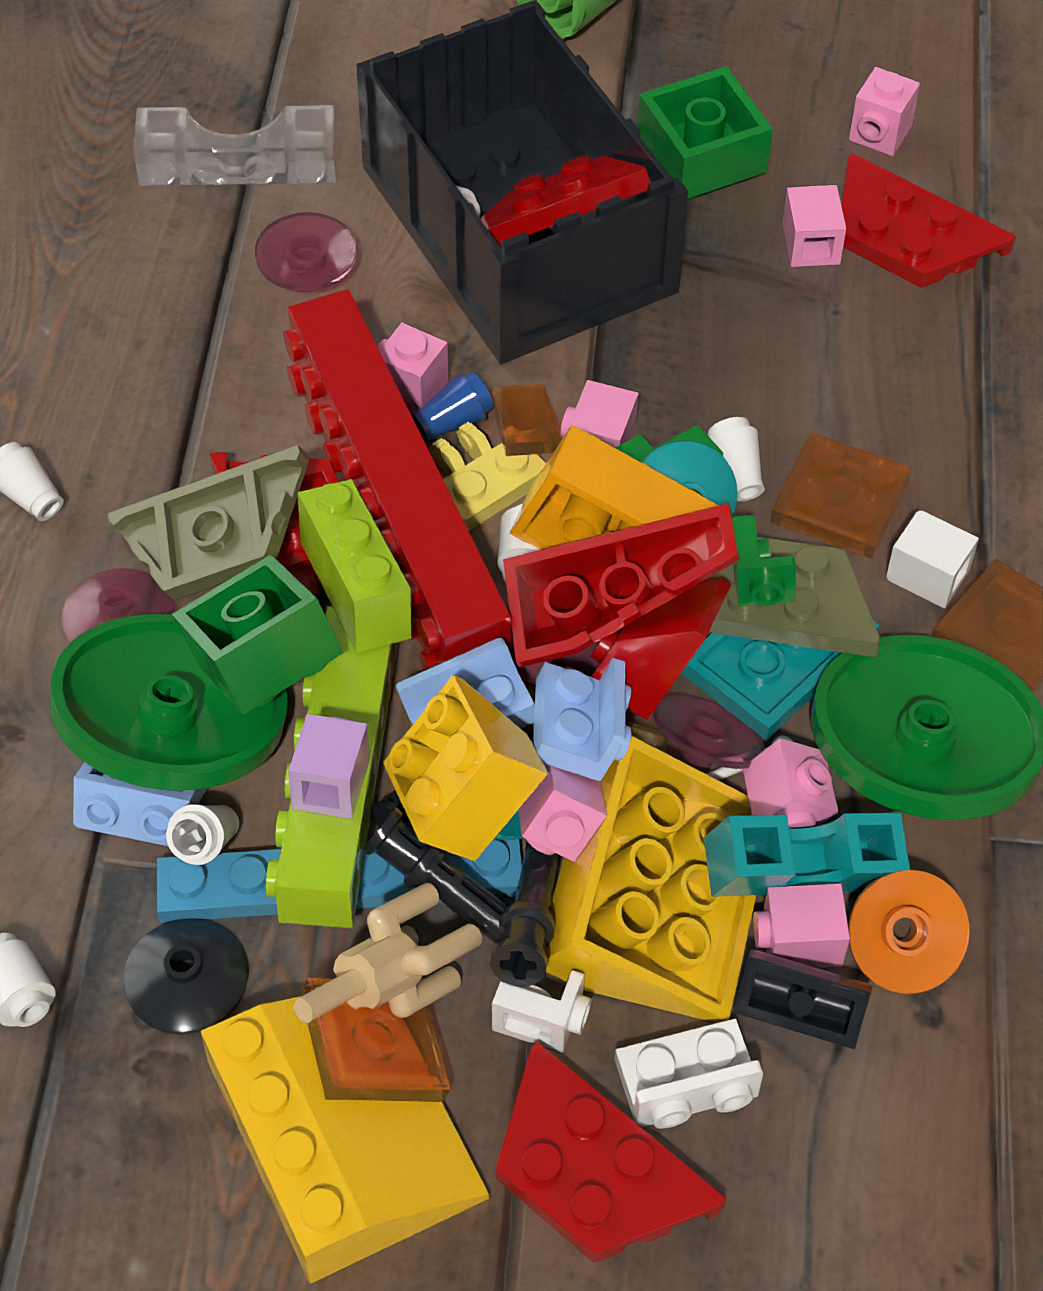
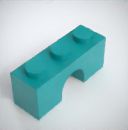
(763, 852)

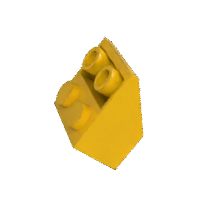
(463, 770)

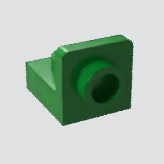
(757, 576)

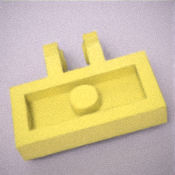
(489, 480)

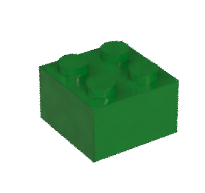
(705, 131)
(258, 634)

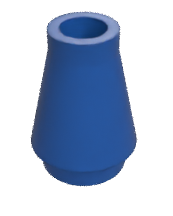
(457, 403)

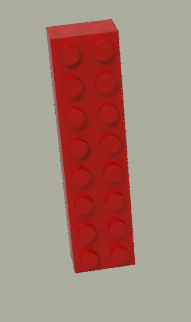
(383, 453)

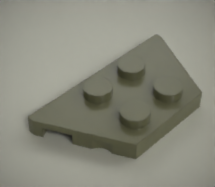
(216, 524)
(826, 611)

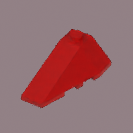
(596, 585)

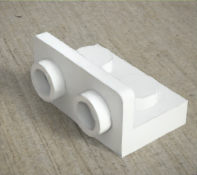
(688, 1074)

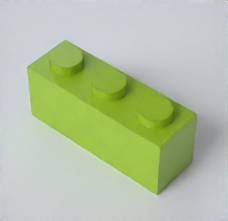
(355, 566)

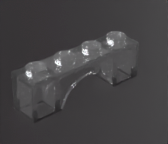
(289, 150)

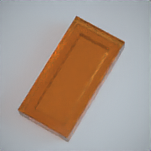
(525, 420)

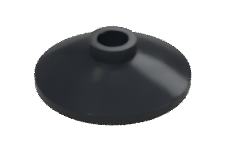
(192, 998)

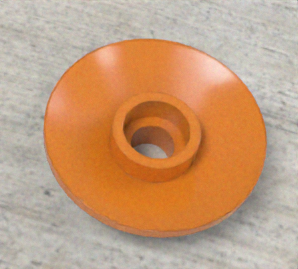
(935, 939)

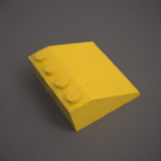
(640, 898)
(336, 1170)

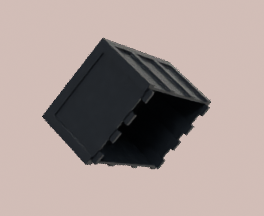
(484, 115)

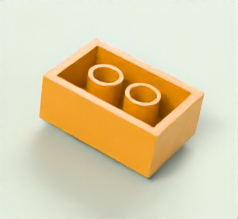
(597, 491)

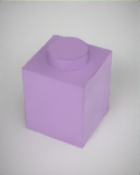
(329, 766)

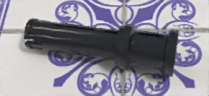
(424, 863)
(527, 923)

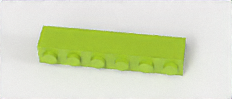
(323, 853)

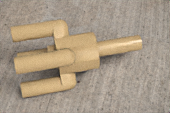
(392, 963)

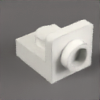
(536, 1016)

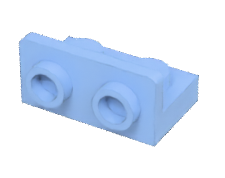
(484, 668)
(581, 719)
(125, 808)

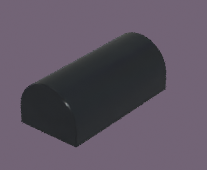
(802, 998)

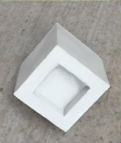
(931, 558)

